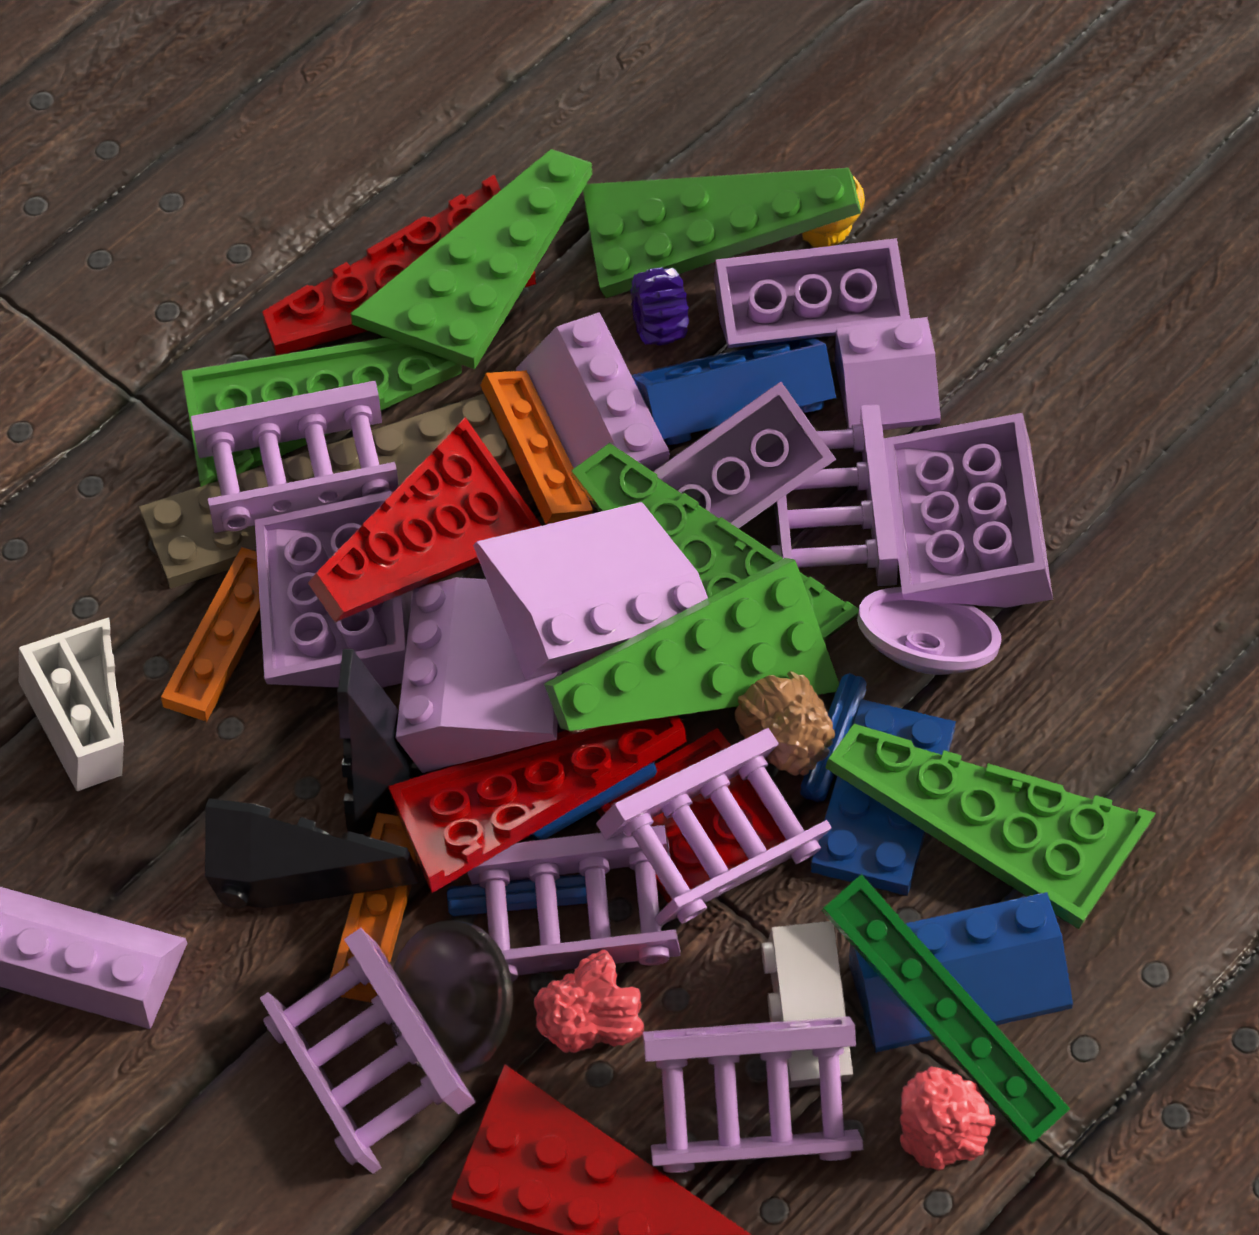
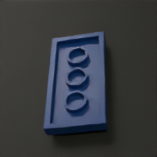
(867, 834)

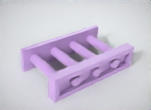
(288, 420)
(873, 513)
(711, 779)
(592, 857)
(775, 1044)
(414, 1045)

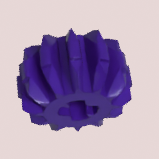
(659, 306)

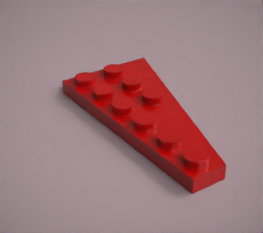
(324, 310)
(424, 527)
(493, 802)
(562, 1176)

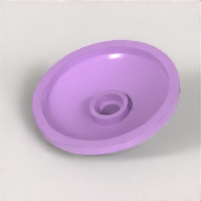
(928, 634)

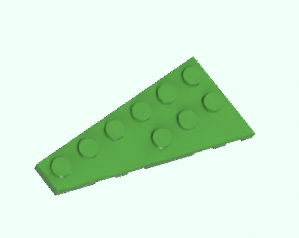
(706, 218)
(471, 278)
(395, 367)
(710, 543)
(701, 656)
(998, 818)

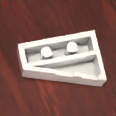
(77, 700)
(804, 988)

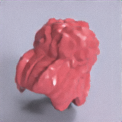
(589, 1007)
(943, 1119)

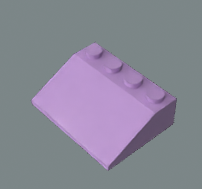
(968, 514)
(585, 585)
(297, 632)
(464, 682)

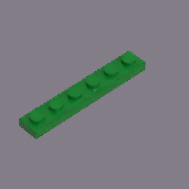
(945, 1009)

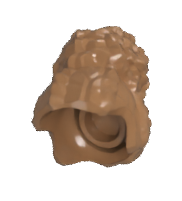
(794, 718)

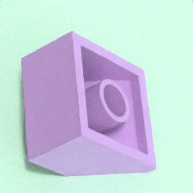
(888, 367)

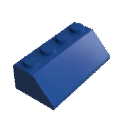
(715, 387)
(999, 953)

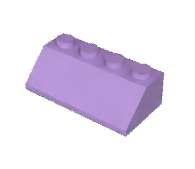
(809, 292)
(592, 394)
(749, 458)
(85, 958)

